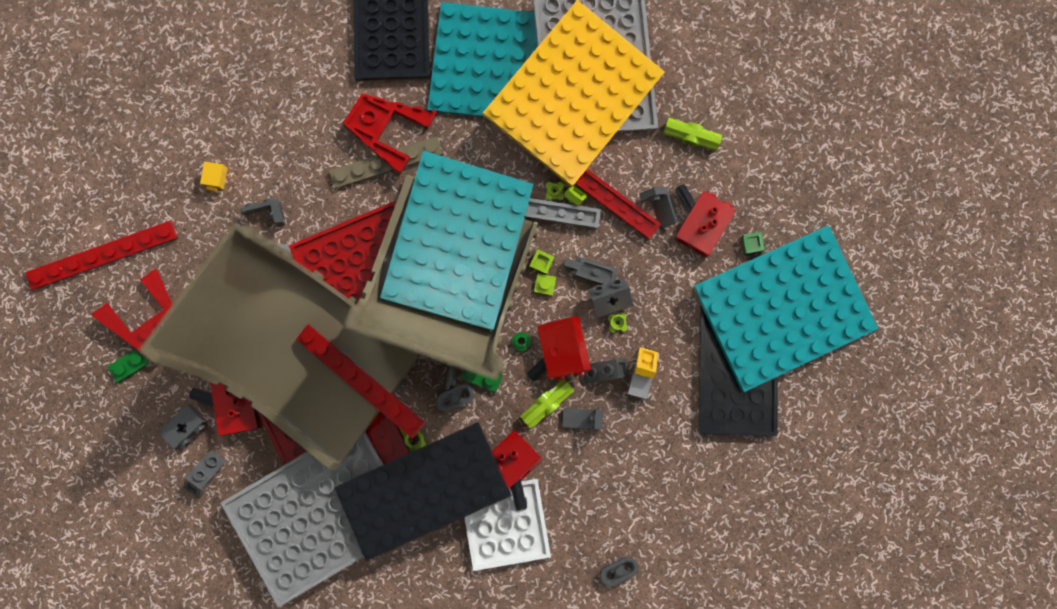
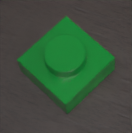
(753, 243)

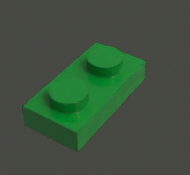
(128, 365)
(481, 380)

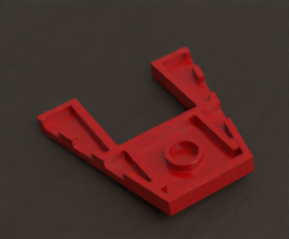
(371, 117)
(139, 336)

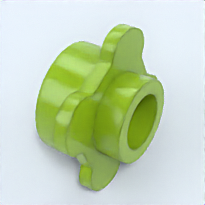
(554, 186)
(622, 322)

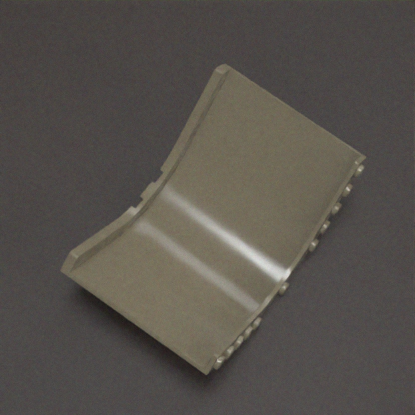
(241, 331)
(429, 333)

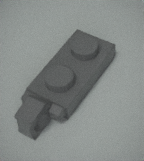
(591, 270)

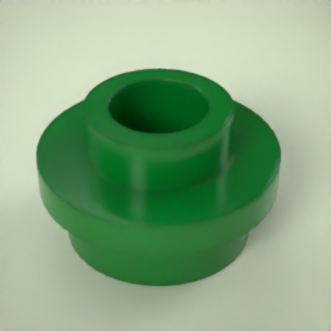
(517, 346)

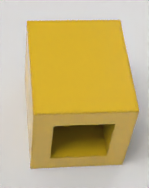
(213, 176)

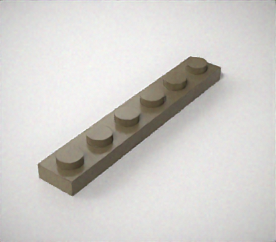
(376, 166)

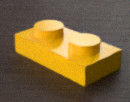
(646, 363)

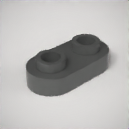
(454, 396)
(620, 573)

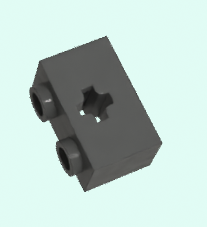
(610, 297)
(173, 429)

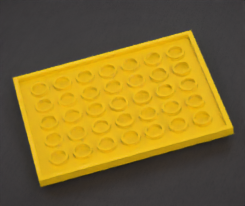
(573, 93)

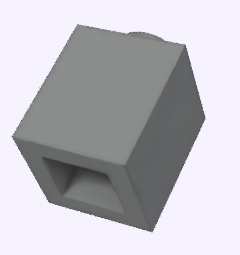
(639, 386)

